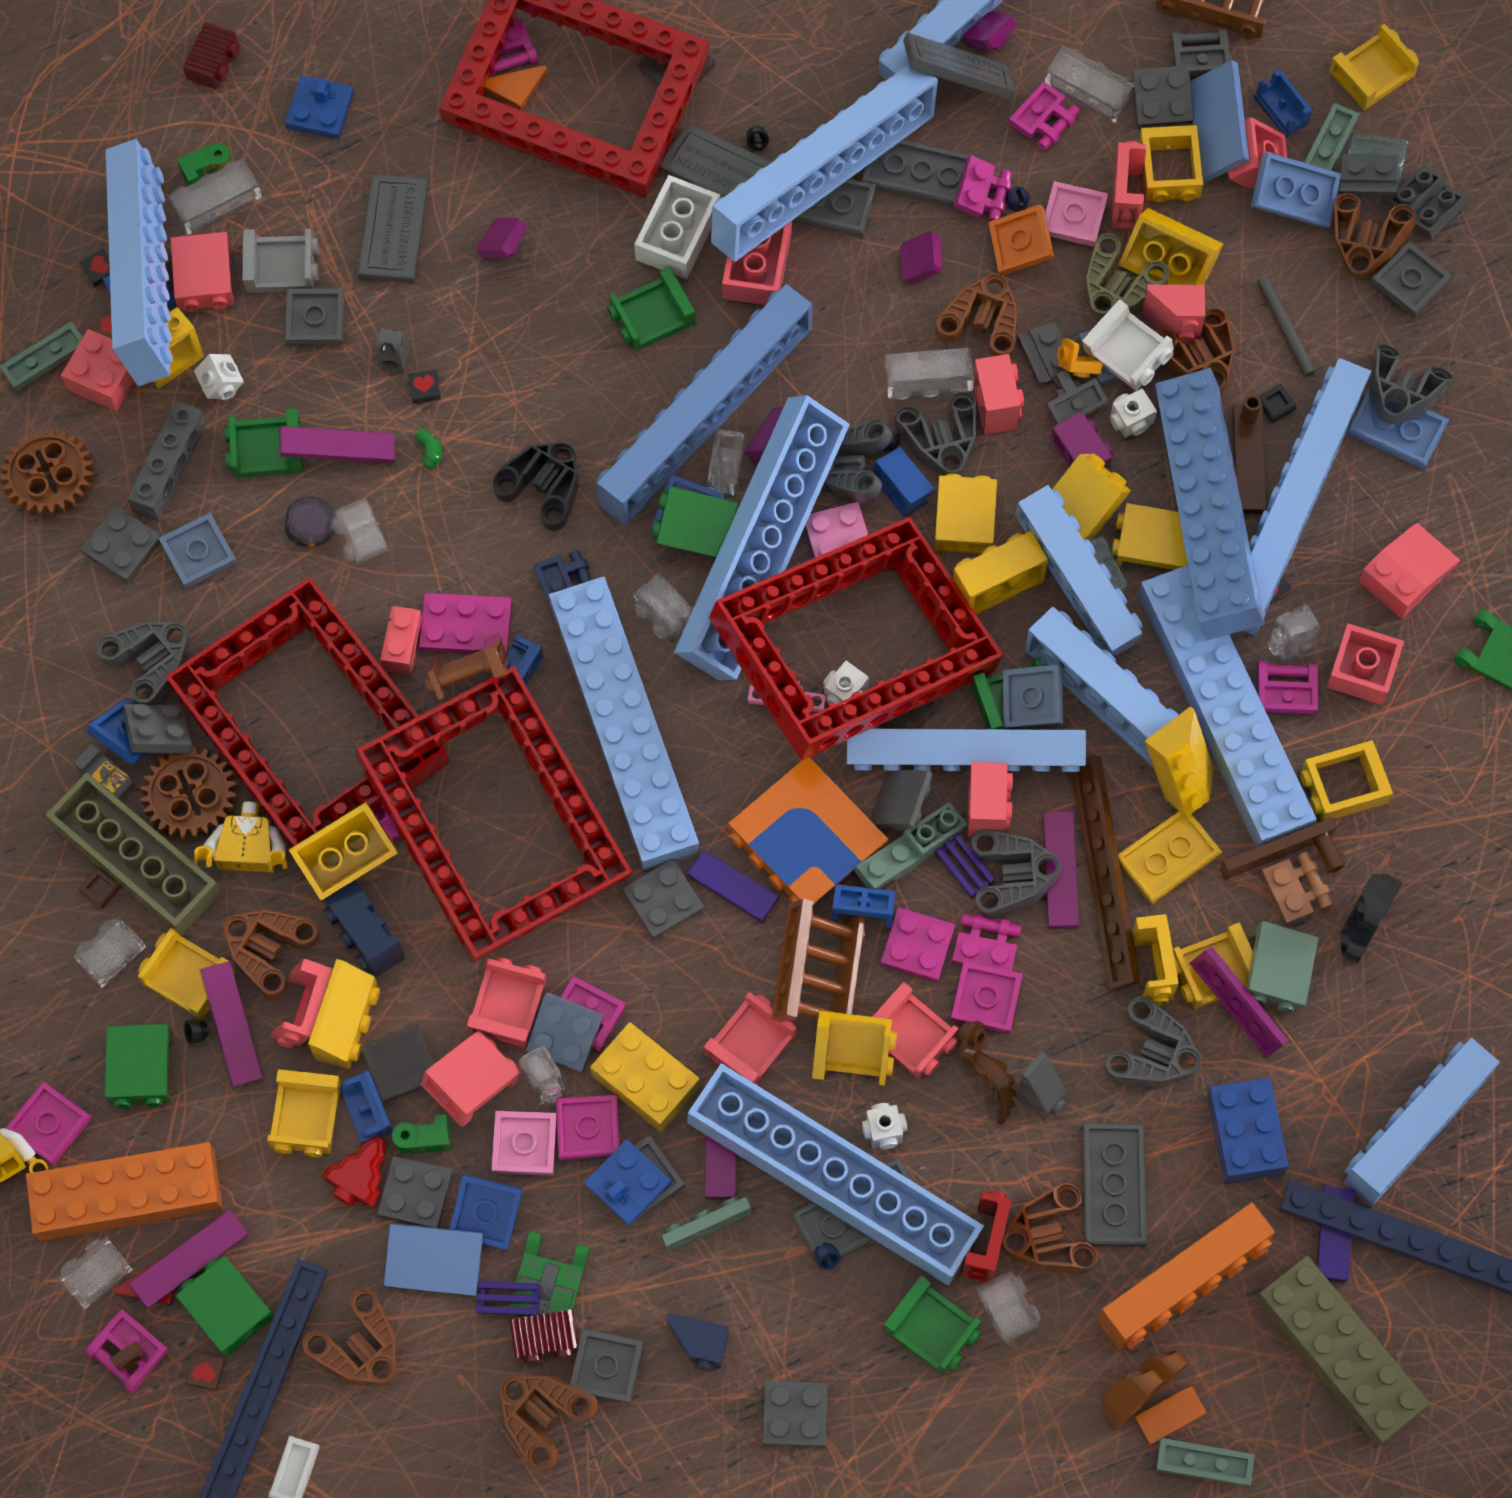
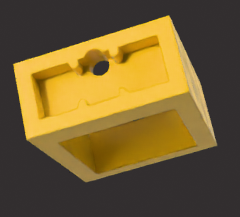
(1171, 139)
(183, 347)
(1374, 773)

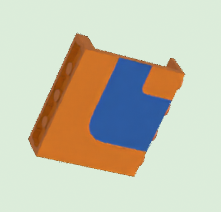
(805, 833)

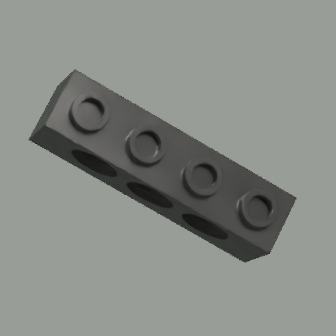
(167, 461)

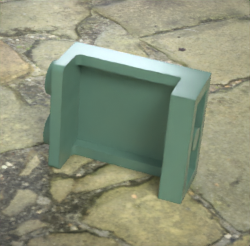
(1281, 966)

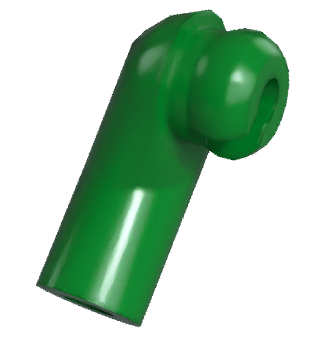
(432, 446)

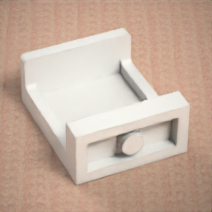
(1127, 346)

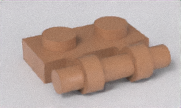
(1288, 892)

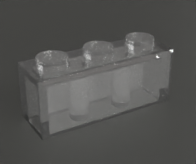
(1090, 83)
(215, 196)
(928, 373)

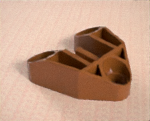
(1390, 240)
(976, 294)
(1219, 341)
(279, 926)
(1055, 1257)
(339, 1363)
(1140, 1387)
(527, 1433)

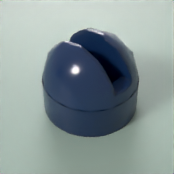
(1012, 199)
(829, 1261)

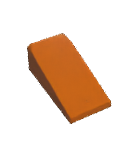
(1171, 1415)

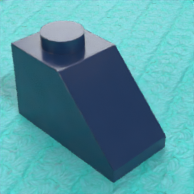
(700, 1340)

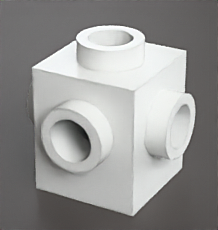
(218, 376)
(1132, 413)
(844, 683)
(881, 1136)

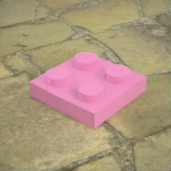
(1075, 213)
(835, 528)
(524, 1143)

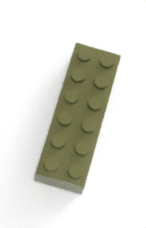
(133, 854)
(1342, 1351)

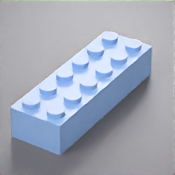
(1078, 572)
(1098, 680)
(1424, 1117)

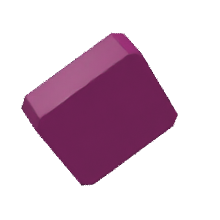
(990, 31)
(501, 238)
(921, 257)

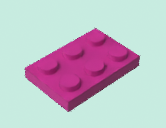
(463, 622)

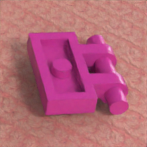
(1038, 109)
(974, 189)
(984, 950)

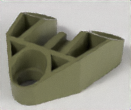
(1100, 271)

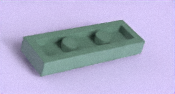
(1332, 137)
(42, 357)
(705, 1223)
(1205, 1462)

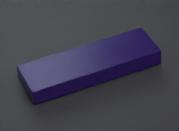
(733, 886)
(1335, 1247)

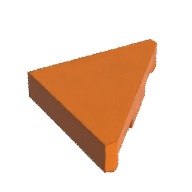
(517, 86)

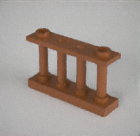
(1222, 16)
(489, 659)
(792, 961)

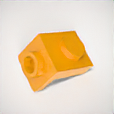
(1079, 365)

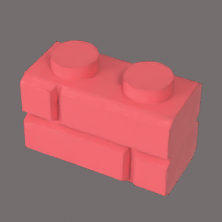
(401, 640)

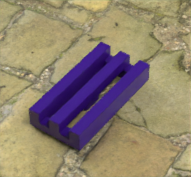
(950, 846)
(482, 1297)

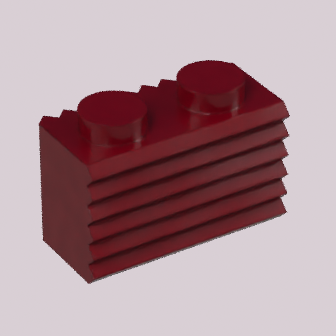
(211, 55)
(543, 1335)

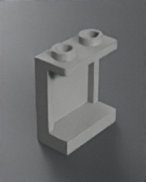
(279, 262)

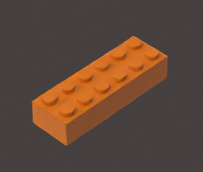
(123, 1191)
(1185, 1277)

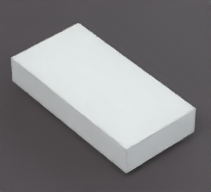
(294, 1469)

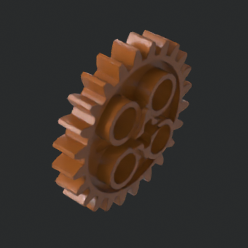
(22, 483)
(214, 782)

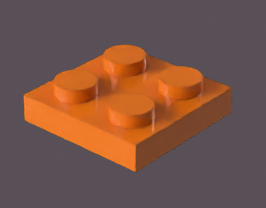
(1021, 240)

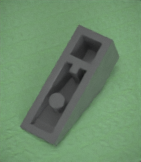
(1042, 1088)

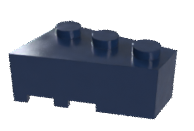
(363, 929)

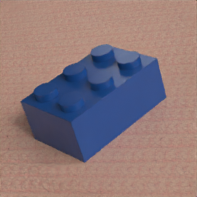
(1247, 1131)

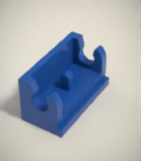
(1283, 104)
(902, 482)
(525, 657)
(863, 902)
(365, 1107)

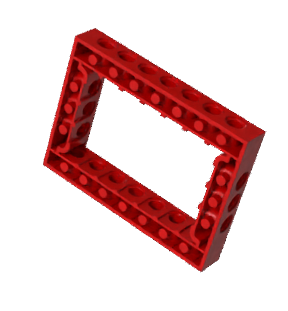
(629, 170)
(899, 546)
(250, 642)
(512, 700)

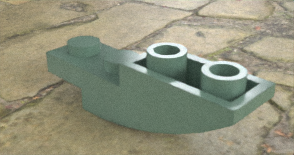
(911, 848)

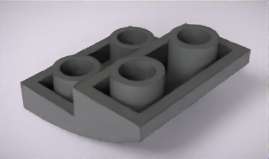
(1431, 199)
(901, 799)

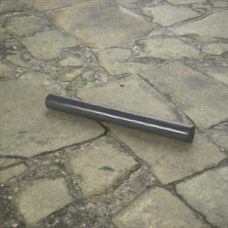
(1286, 326)

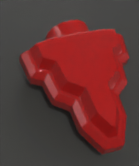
(358, 1174)

